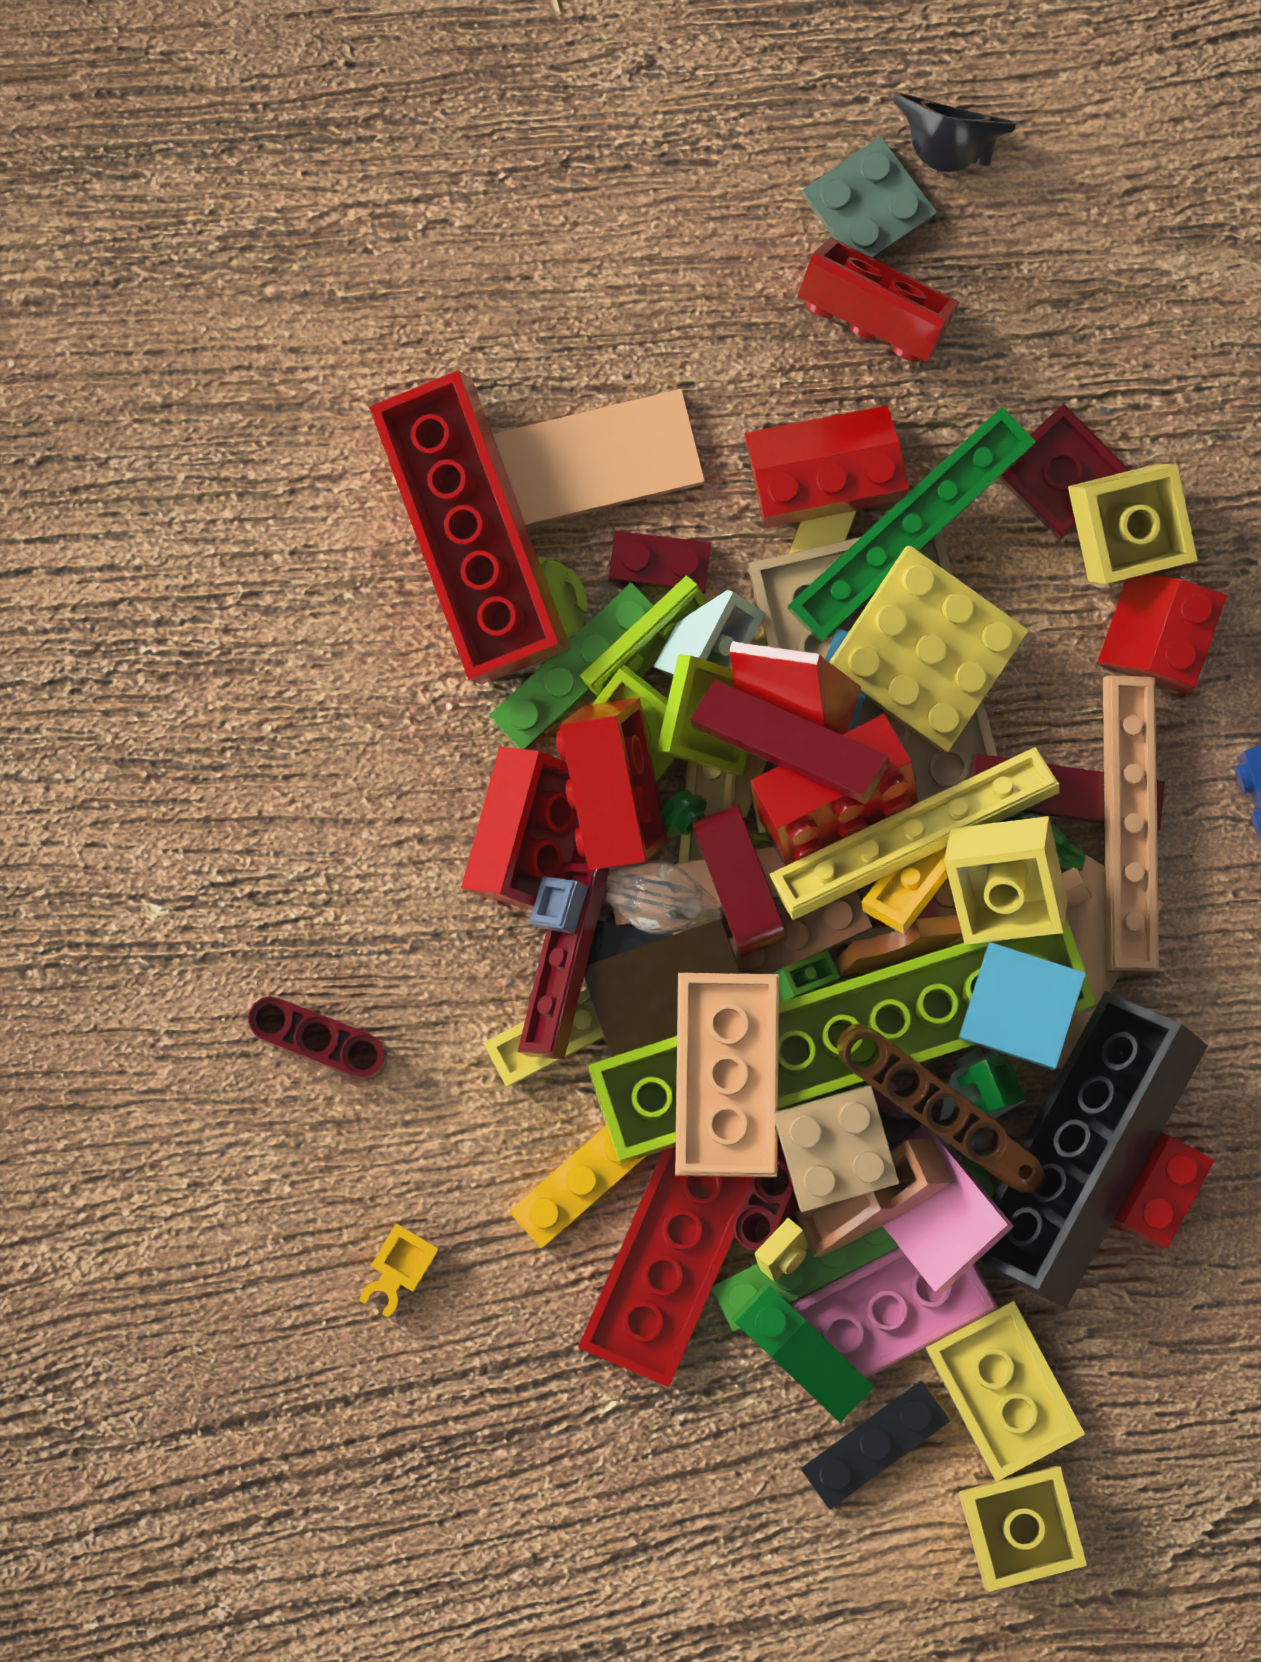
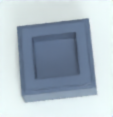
(558, 904)

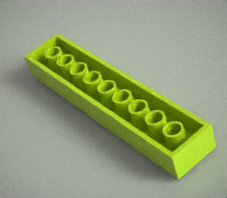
(910, 1004)

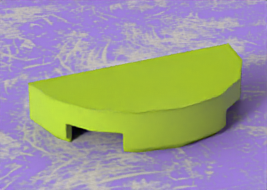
(567, 595)

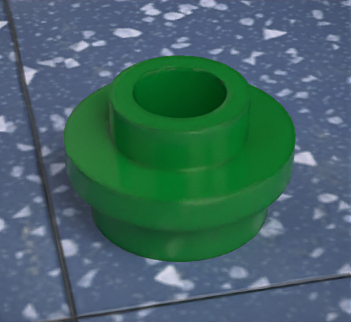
(681, 811)

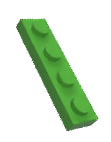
(558, 681)

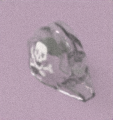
(660, 898)

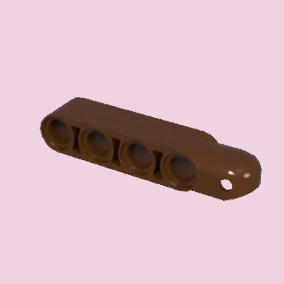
(1000, 1158)

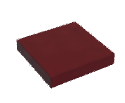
(1061, 457)

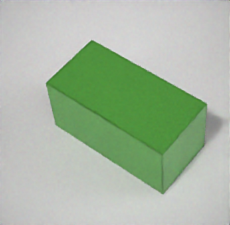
(806, 976)

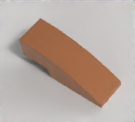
(920, 1177)

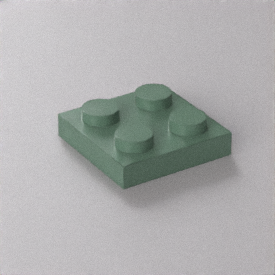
(869, 201)

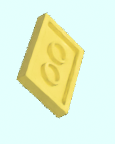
(1005, 1391)

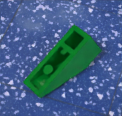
(802, 1352)

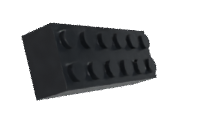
(1092, 1144)

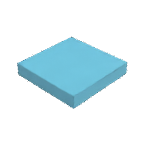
(1021, 1005)

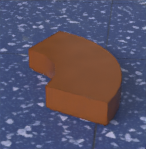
(895, 948)

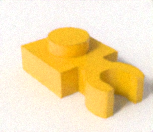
(403, 1262)

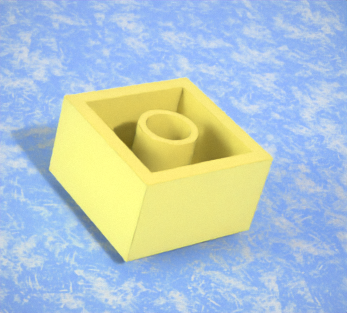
(1132, 523)
(1006, 880)
(1022, 1528)

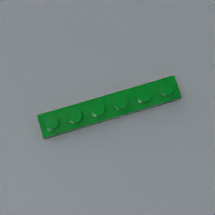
(911, 523)

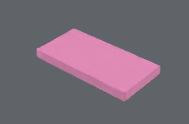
(951, 1227)
(891, 1311)

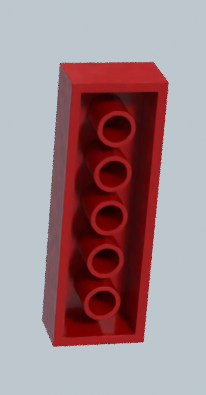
(469, 527)

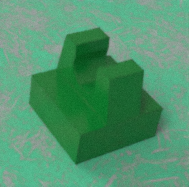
(995, 1083)

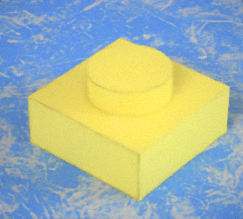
(782, 1250)

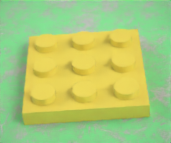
(928, 648)

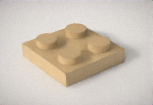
(835, 1148)

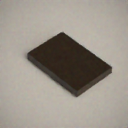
(639, 988)

